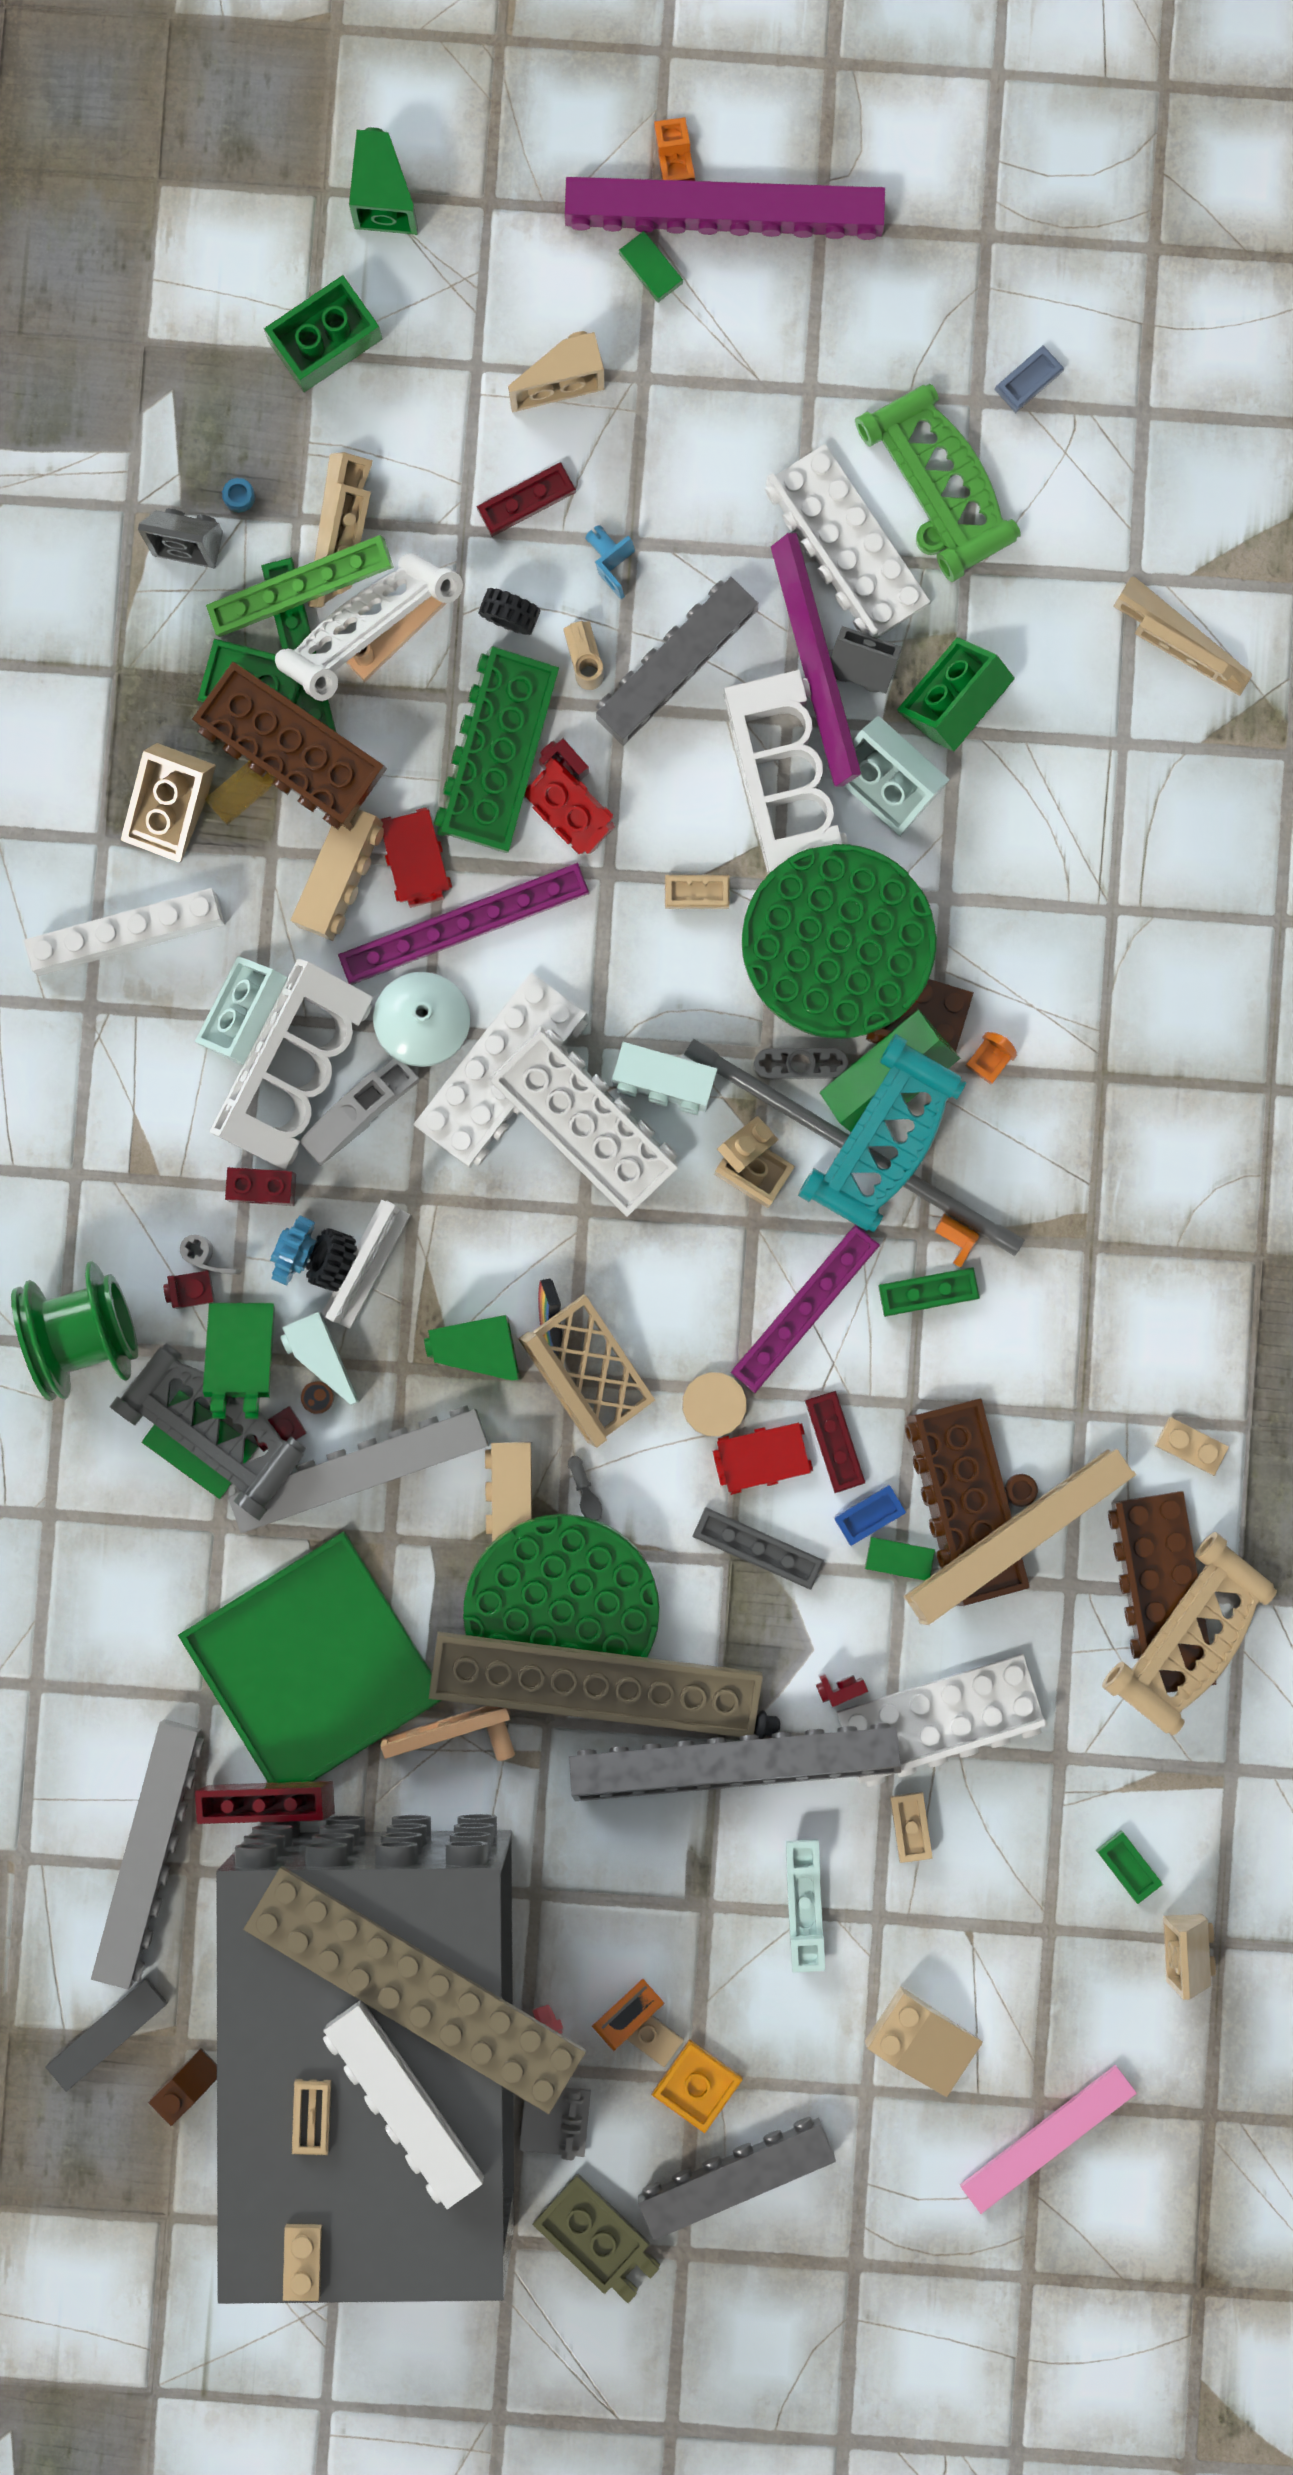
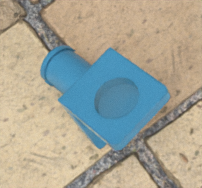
(611, 556)

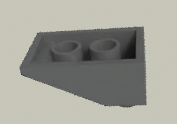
(182, 537)

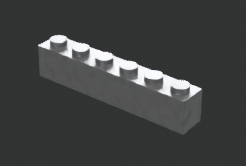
(676, 661)
(736, 2177)

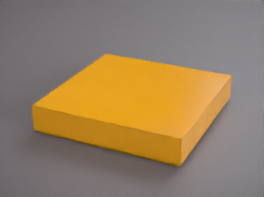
(697, 2086)

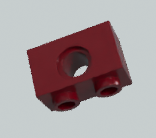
(260, 1186)

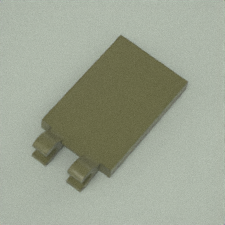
(596, 2238)

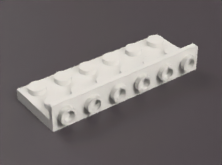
(846, 543)
(468, 1106)
(585, 1120)
(954, 1715)

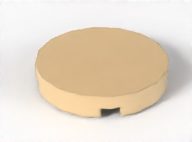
(714, 1404)

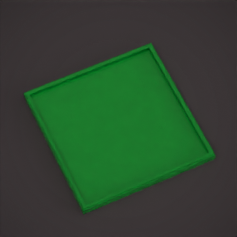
(311, 1664)

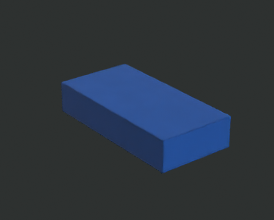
(869, 1515)

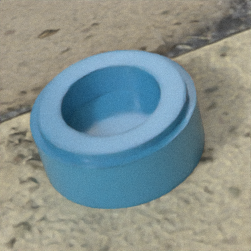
(238, 495)

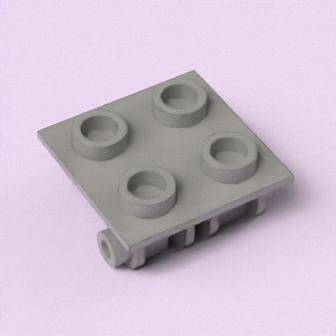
(560, 2131)

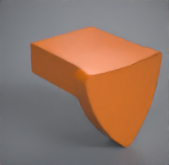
(992, 1056)
(959, 1235)

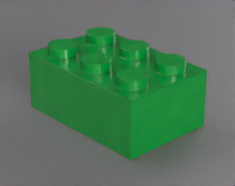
(323, 333)

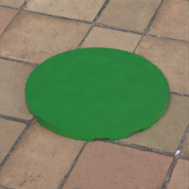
(838, 941)
(564, 1586)

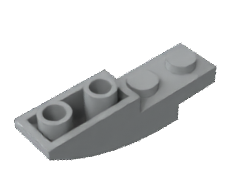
(357, 1109)

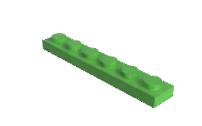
(300, 586)

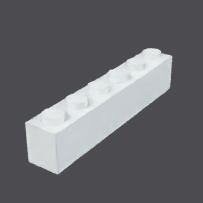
(124, 932)
(403, 2105)

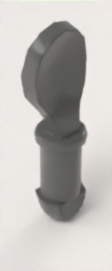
(589, 1503)

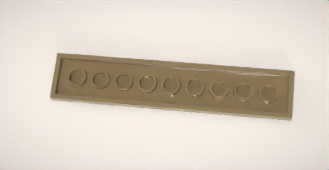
(595, 1685)
(415, 1989)

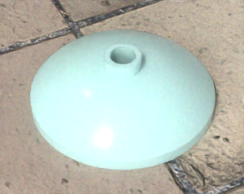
(415, 1038)

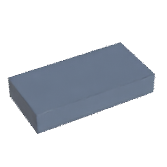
(1029, 379)

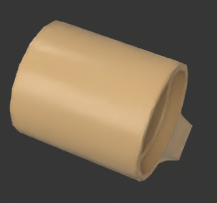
(584, 653)

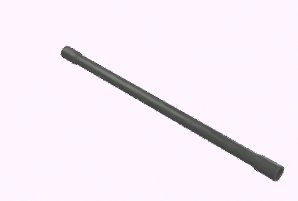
(995, 1233)

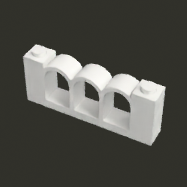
(764, 698)
(347, 1007)

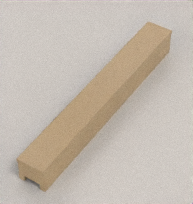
(1018, 1536)

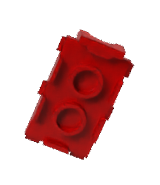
(569, 808)
(415, 858)
(761, 1457)

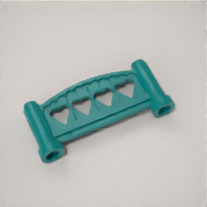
(908, 1073)

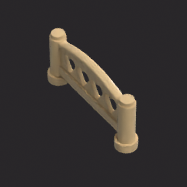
(1143, 1683)

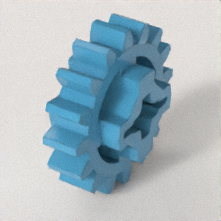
(293, 1250)

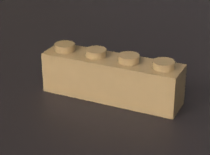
(336, 876)
(509, 1487)

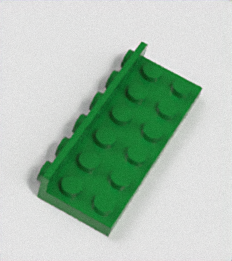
(496, 749)

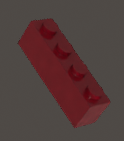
(265, 1802)

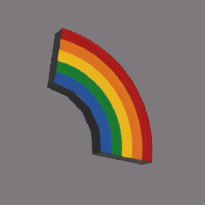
(549, 1306)

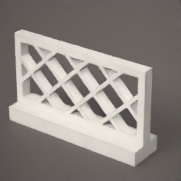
(370, 1260)

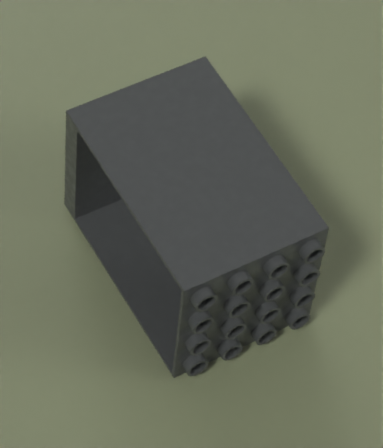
(376, 2217)

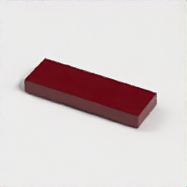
(526, 499)
(835, 1441)

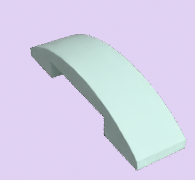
(805, 1906)

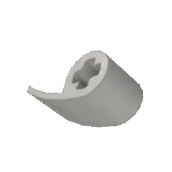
(203, 1260)

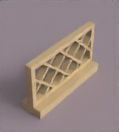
(564, 1387)

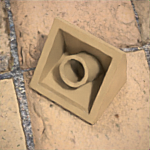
(760, 1179)

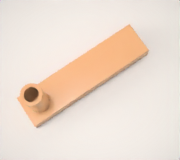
(387, 644)
(484, 1717)

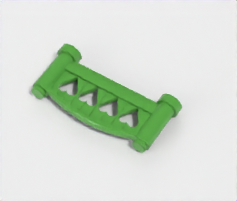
(964, 543)

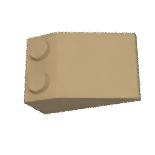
(561, 374)
(167, 801)
(1188, 1954)
(922, 2042)

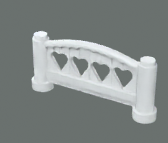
(316, 671)

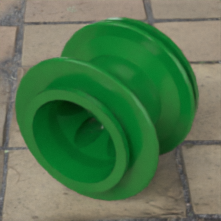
(73, 1331)

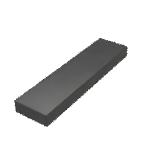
(758, 1548)
(106, 2035)

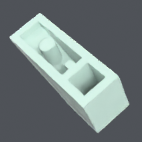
(315, 1349)

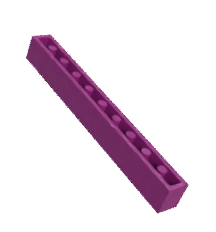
(724, 207)

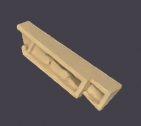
(342, 510)
(1180, 638)

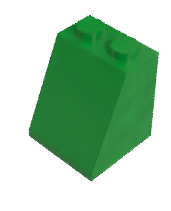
(378, 187)
(476, 1346)

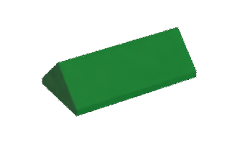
(855, 1087)

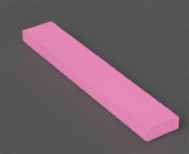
(1048, 2139)

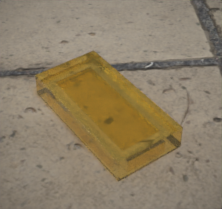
(238, 793)

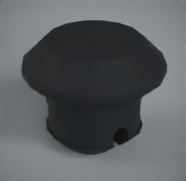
(766, 1725)

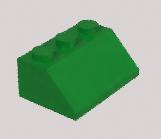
(956, 693)

